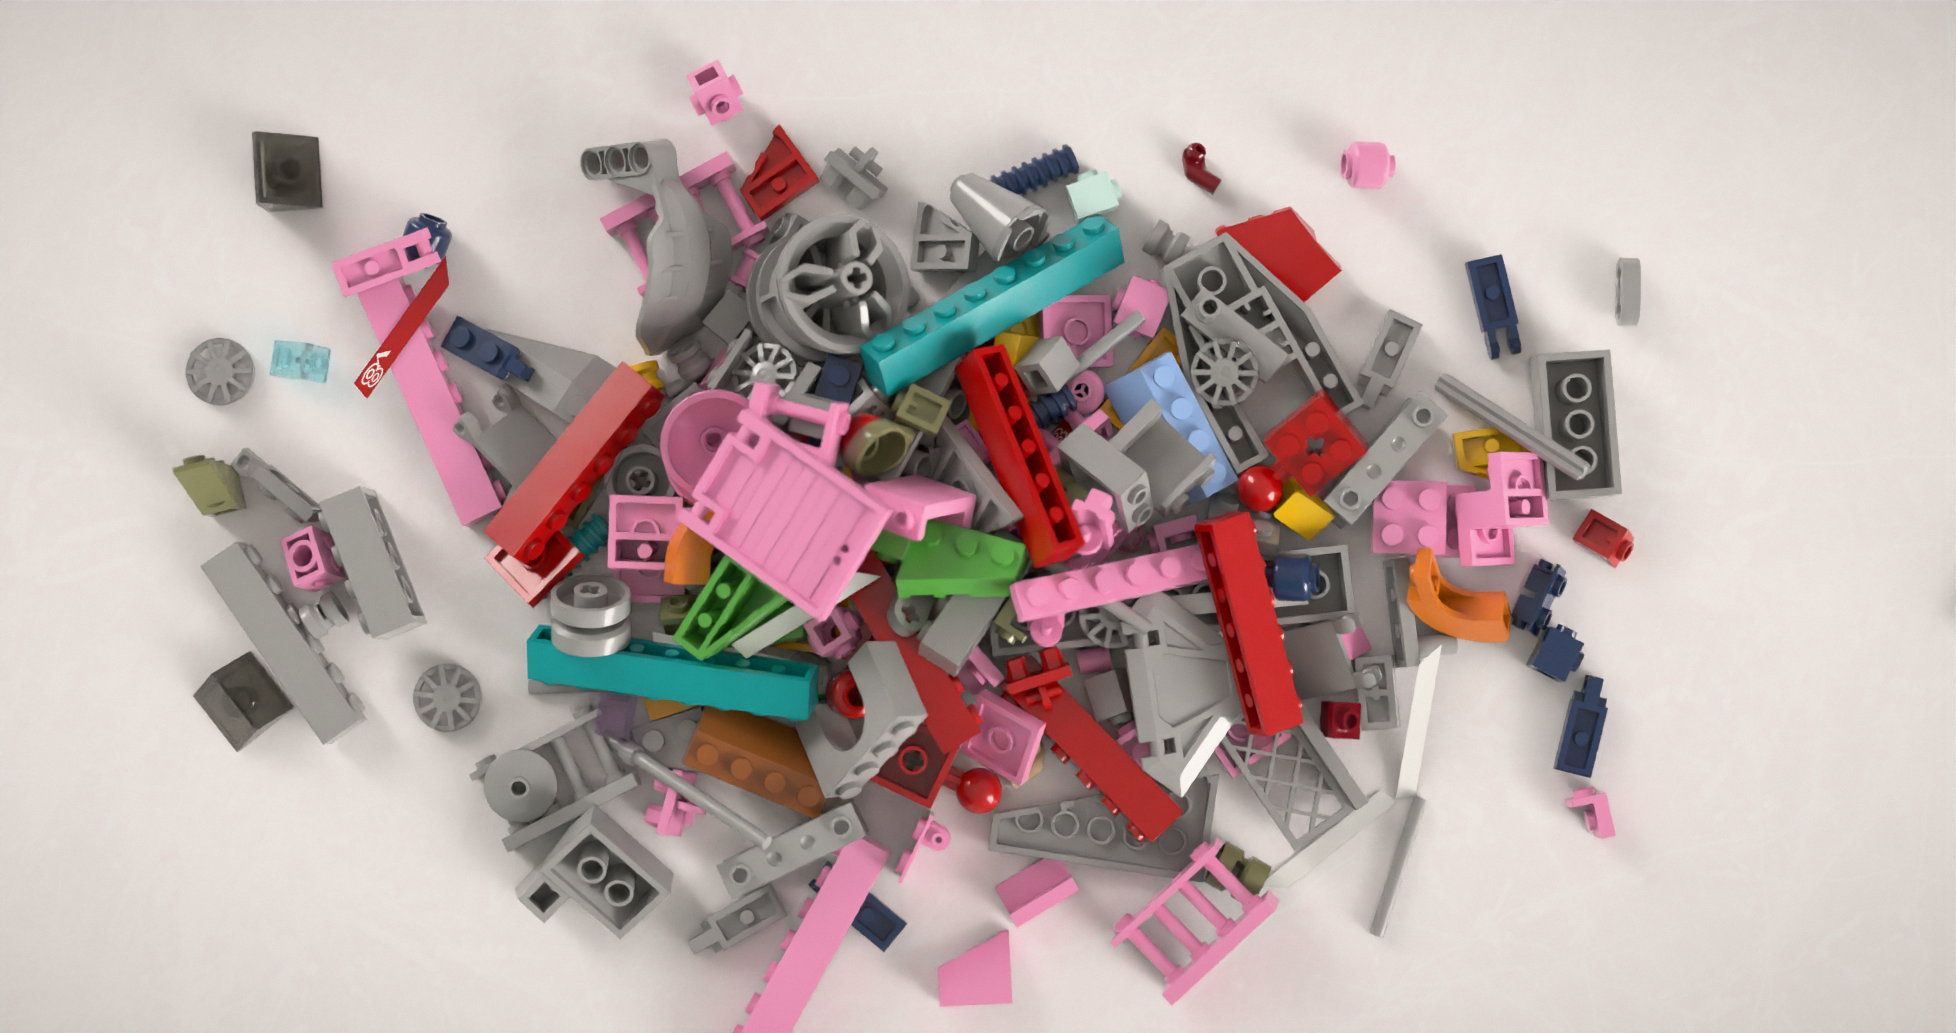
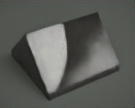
(286, 171)
(243, 700)

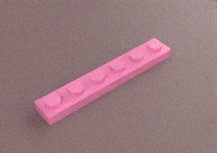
(1108, 583)

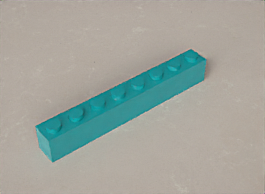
(991, 304)
(674, 674)

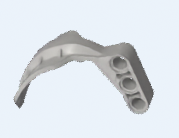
(685, 249)

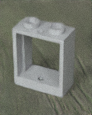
(1107, 469)

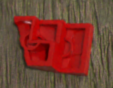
(1287, 250)

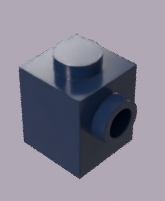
(1557, 653)

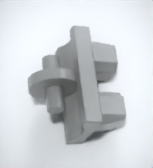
(843, 166)

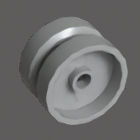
(590, 615)

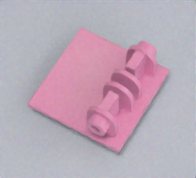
(926, 833)

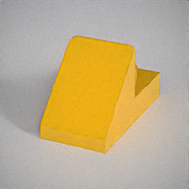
(1302, 513)

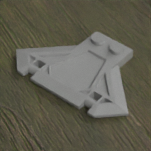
(1178, 690)

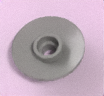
(529, 769)

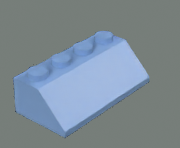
(1167, 386)

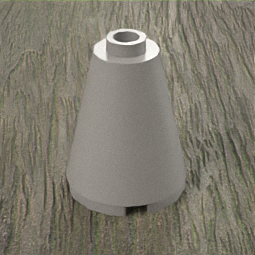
(998, 217)

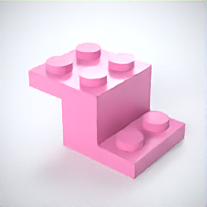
(1489, 516)
(1416, 517)
(639, 542)

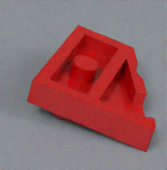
(778, 176)

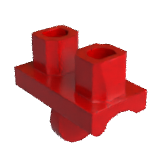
(1053, 669)

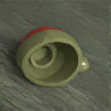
(874, 444)

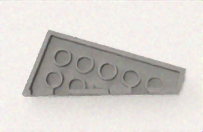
(1090, 835)

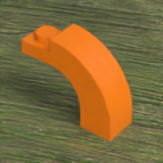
(688, 556)
(1453, 609)

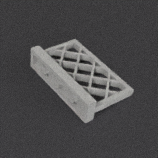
(1325, 761)

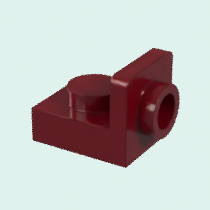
(1340, 720)

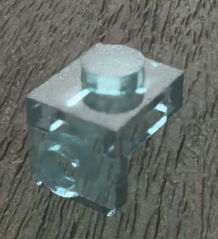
(300, 361)

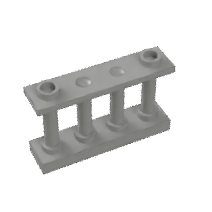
(1385, 457)
(617, 780)
(793, 849)

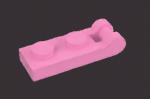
(384, 262)

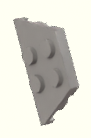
(958, 465)

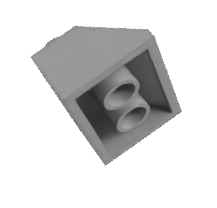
(608, 872)

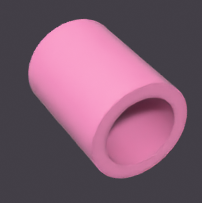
(1093, 660)

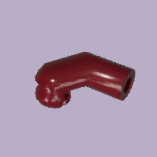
(1195, 168)

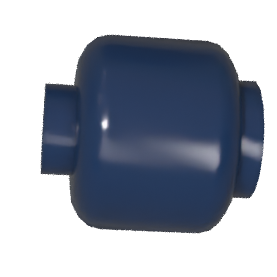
(439, 232)
(1293, 577)

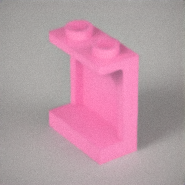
(919, 499)

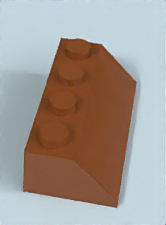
(755, 757)

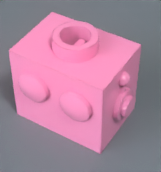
(1148, 299)
(311, 559)

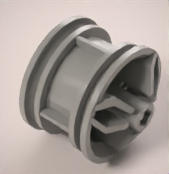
(858, 263)

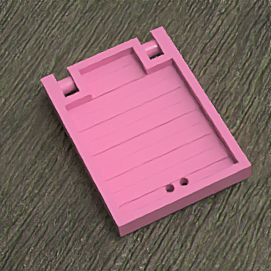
(785, 515)

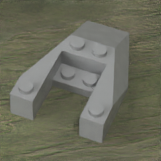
(1272, 309)

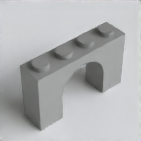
(891, 716)

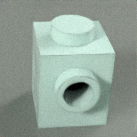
(1093, 195)

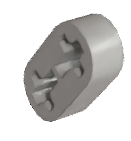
(1628, 291)

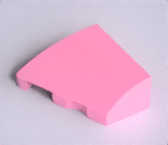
(978, 975)

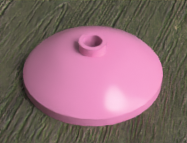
(686, 432)

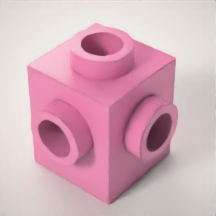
(715, 93)
(822, 633)

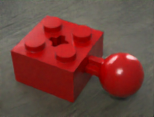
(1313, 468)
(975, 789)

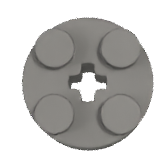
(635, 462)

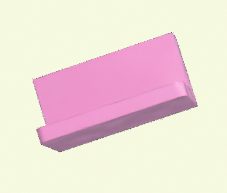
(1036, 889)

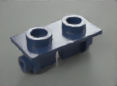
(1547, 586)

